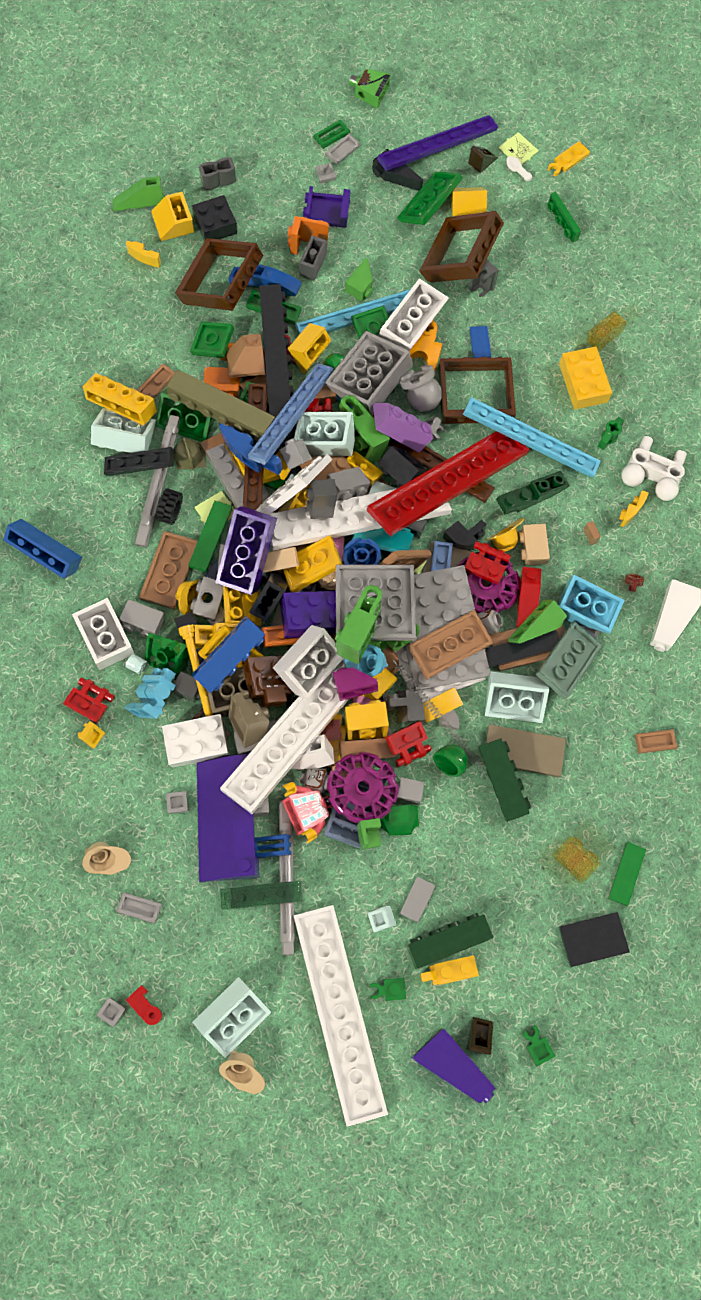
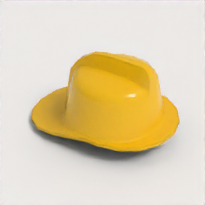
(508, 537)
(185, 595)

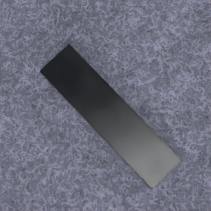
(139, 461)
(513, 652)

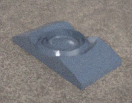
(343, 829)

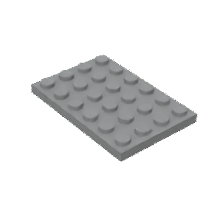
(440, 599)

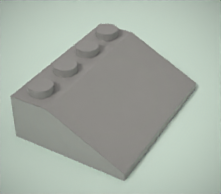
(370, 371)

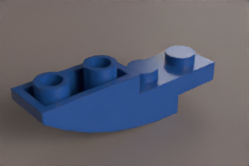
(269, 276)
(241, 444)

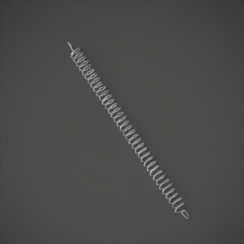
(437, 715)

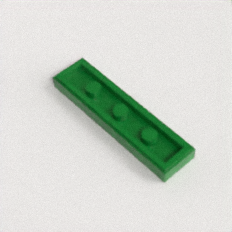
(210, 536)

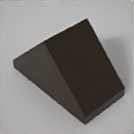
(481, 158)
(480, 1036)

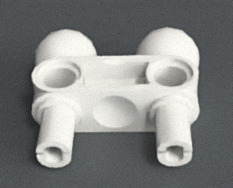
(656, 469)

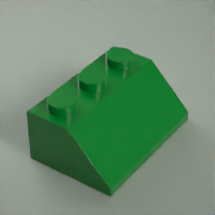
(192, 422)

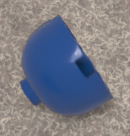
(362, 552)

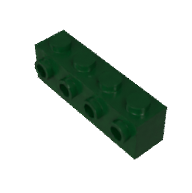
(504, 780)
(449, 941)

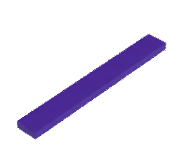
(437, 142)

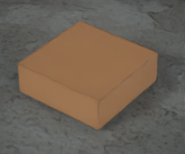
(592, 533)

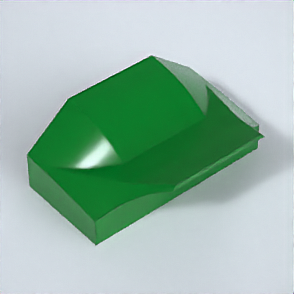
(400, 820)

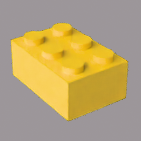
(585, 378)
(364, 719)

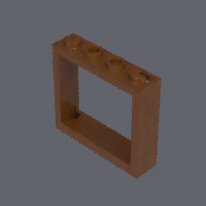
(490, 226)
(202, 264)
(475, 364)

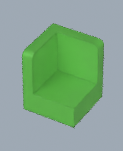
(369, 833)

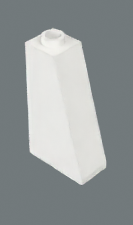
(677, 609)

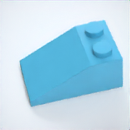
(589, 604)

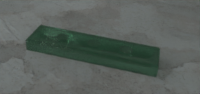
(261, 895)

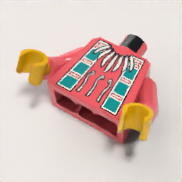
(306, 810)

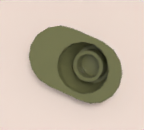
(189, 455)

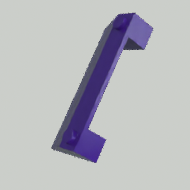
(224, 826)

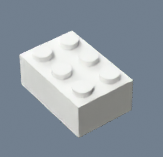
(103, 634)
(308, 661)
(196, 740)

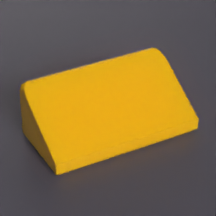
(385, 681)

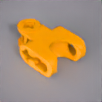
(427, 347)

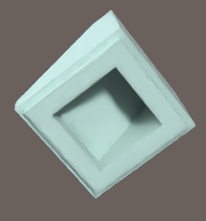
(381, 919)

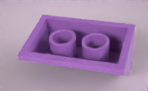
(402, 426)

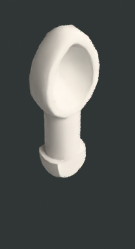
(515, 165)

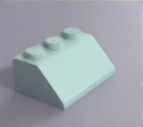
(121, 433)
(327, 433)
(516, 697)
(231, 1017)

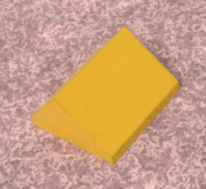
(468, 201)

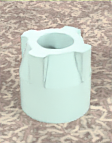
(135, 663)

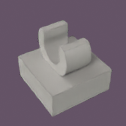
(325, 173)
(434, 423)

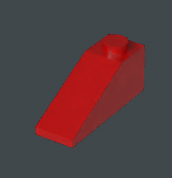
(529, 593)

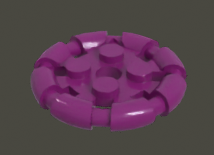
(495, 591)
(362, 799)

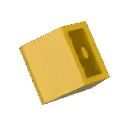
(172, 217)
(309, 346)
(237, 606)

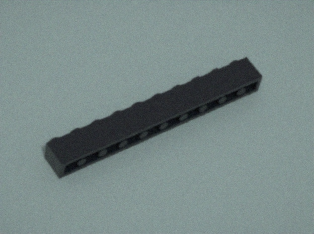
(275, 350)

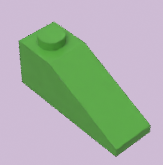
(544, 619)

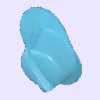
(372, 662)

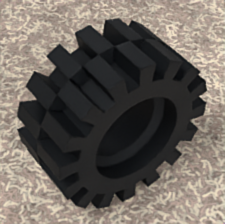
(169, 506)

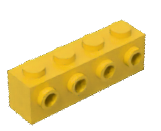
(119, 399)

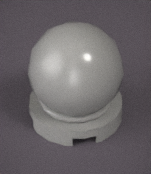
(422, 389)

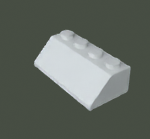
(413, 315)

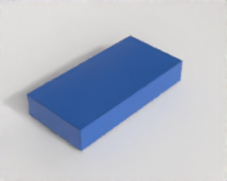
(480, 341)

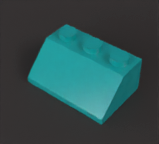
(398, 542)

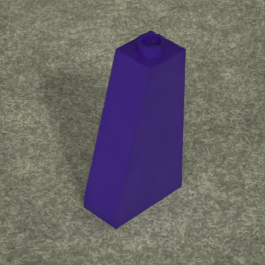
(449, 1062)

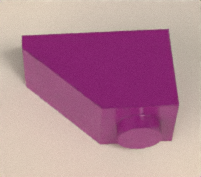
(353, 683)

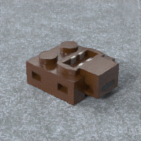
(264, 681)

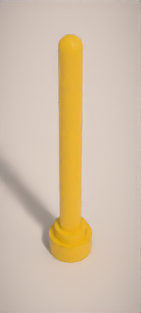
(187, 633)

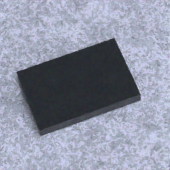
(594, 939)

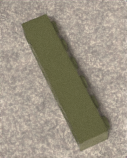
(218, 405)

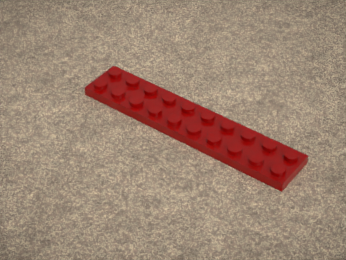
(445, 481)

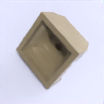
(248, 719)

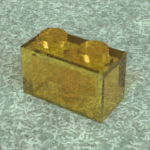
(606, 330)
(576, 859)

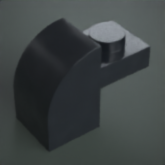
(464, 538)

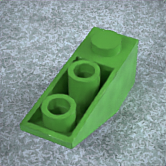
(141, 194)

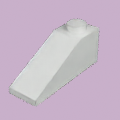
(317, 755)

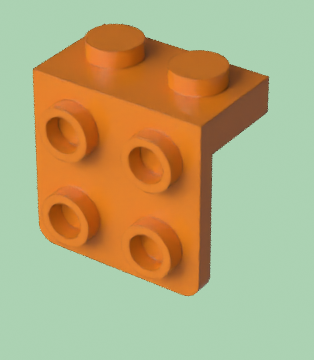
(303, 230)
(219, 378)

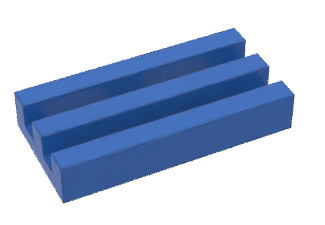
(285, 845)

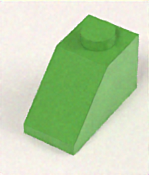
(360, 282)

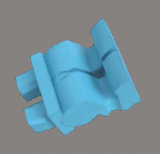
(152, 692)

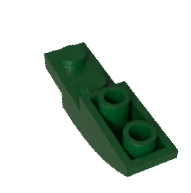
(532, 494)

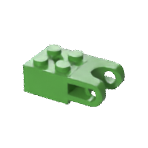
(368, 441)
(359, 626)

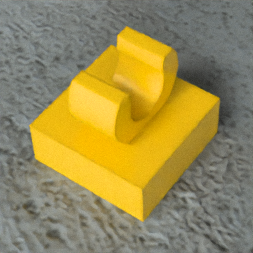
(91, 734)

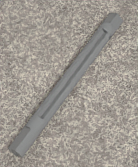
(156, 486)
(286, 875)

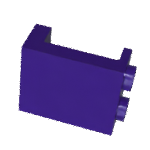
(327, 207)

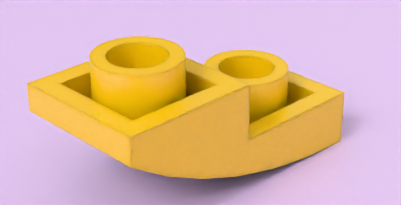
(138, 251)
(632, 510)
(444, 702)

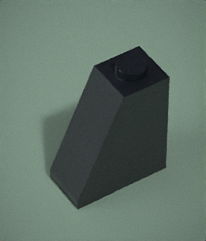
(269, 596)

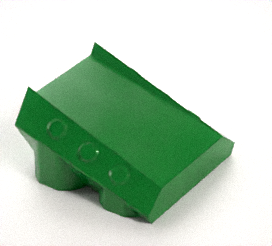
(166, 653)

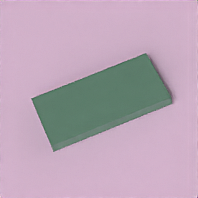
(568, 660)

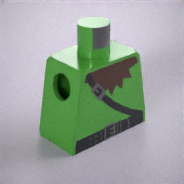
(371, 86)

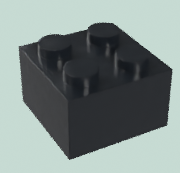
(214, 218)
(400, 466)

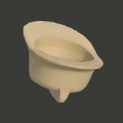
(105, 859)
(241, 1073)

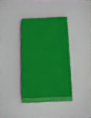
(430, 198)

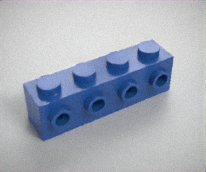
(42, 548)
(228, 654)

